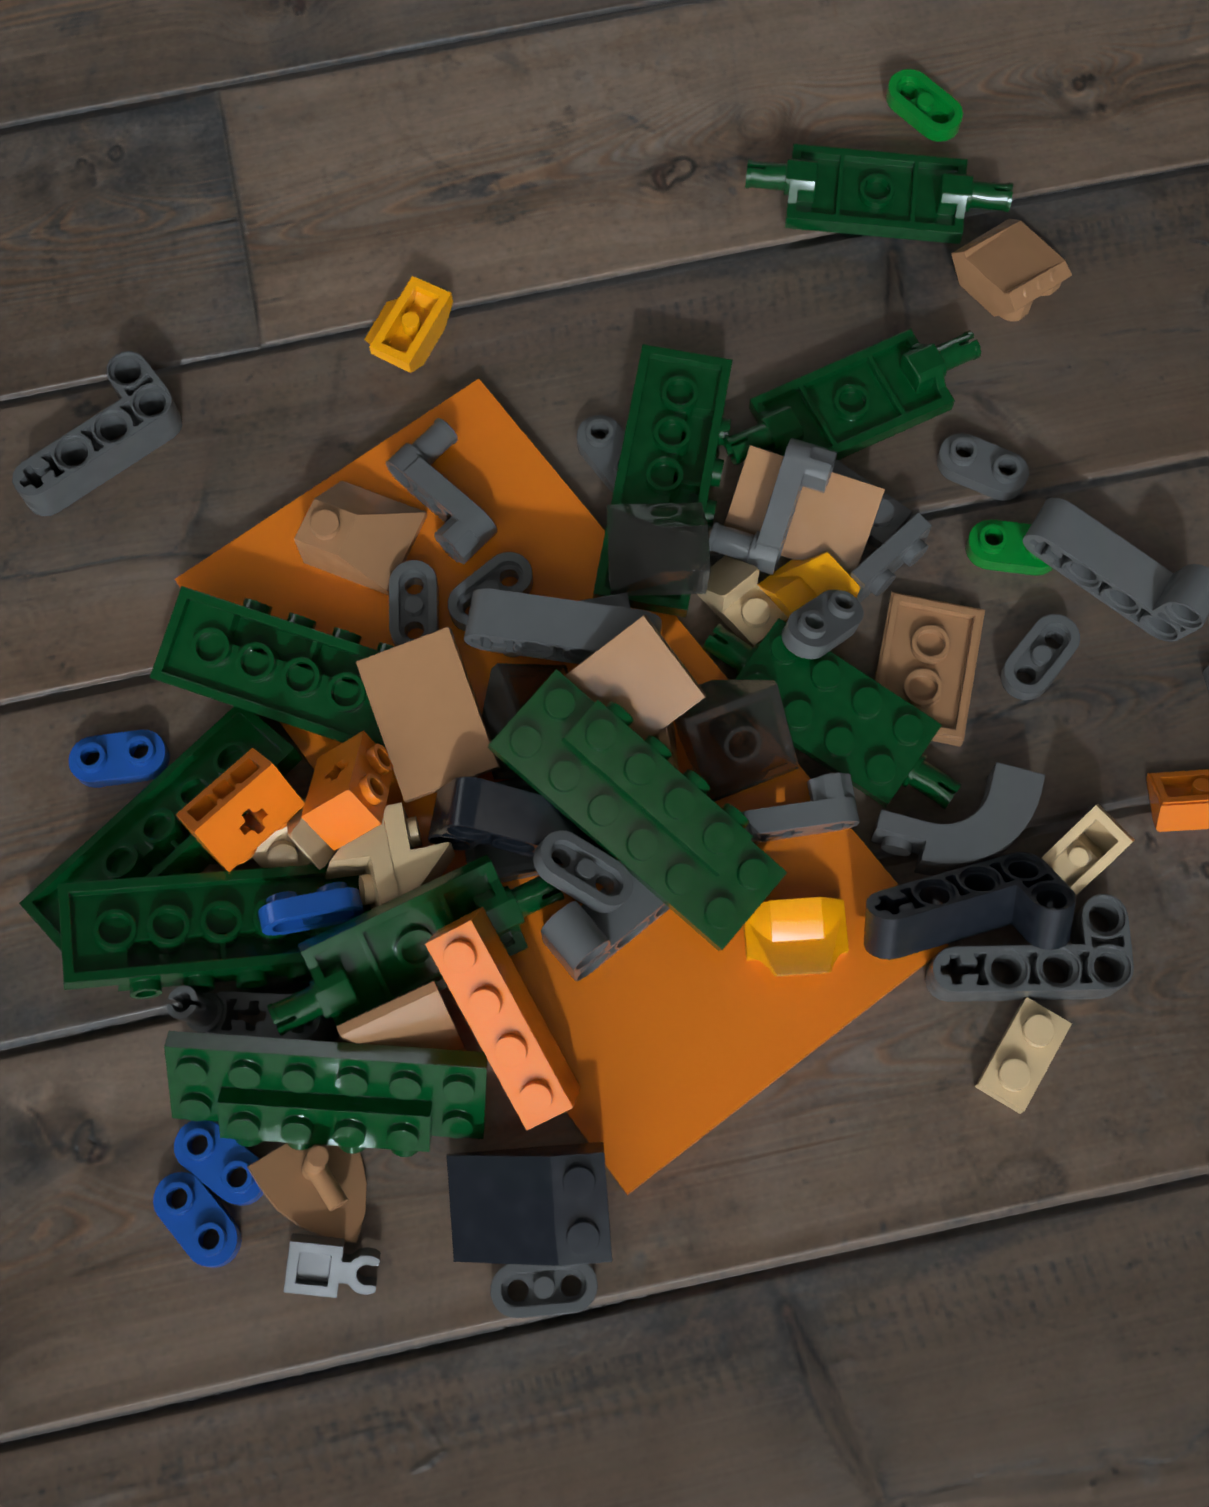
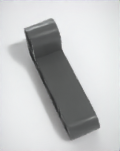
(92, 440)
(1119, 573)
(545, 625)
(587, 938)
(1027, 961)

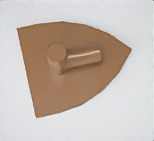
(315, 1188)

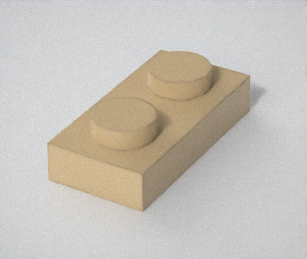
(1023, 1055)

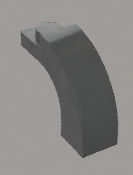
(1004, 812)

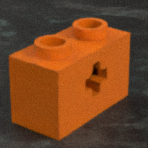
(249, 786)
(348, 790)

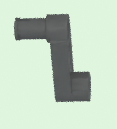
(801, 467)
(466, 524)
(829, 810)
(219, 1015)

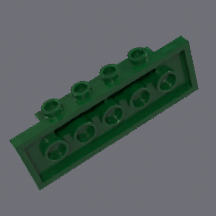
(670, 446)
(268, 665)
(640, 807)
(146, 833)
(183, 930)
(326, 1091)

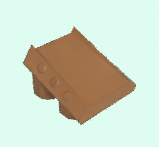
(1009, 269)

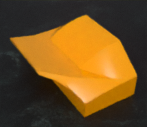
(410, 325)
(805, 580)
(797, 935)

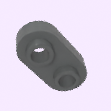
(604, 453)
(981, 469)
(490, 577)
(410, 610)
(822, 624)
(1038, 659)
(581, 870)
(544, 1290)

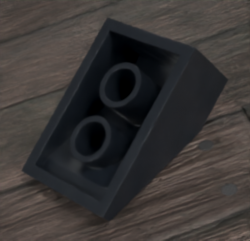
(530, 1205)

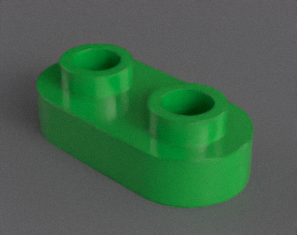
(927, 106)
(1009, 554)

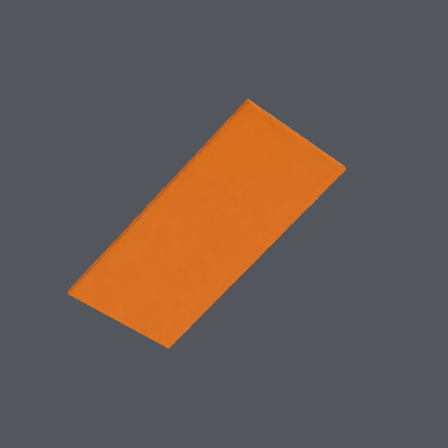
(668, 1025)

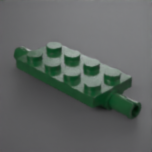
(877, 192)
(857, 397)
(843, 717)
(385, 948)

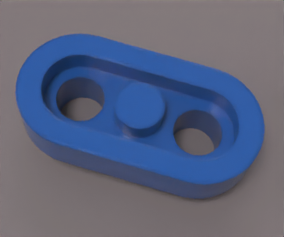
(117, 758)
(327, 907)
(217, 1162)
(195, 1218)

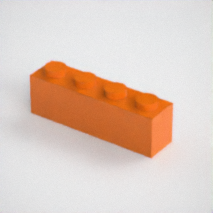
(504, 1018)

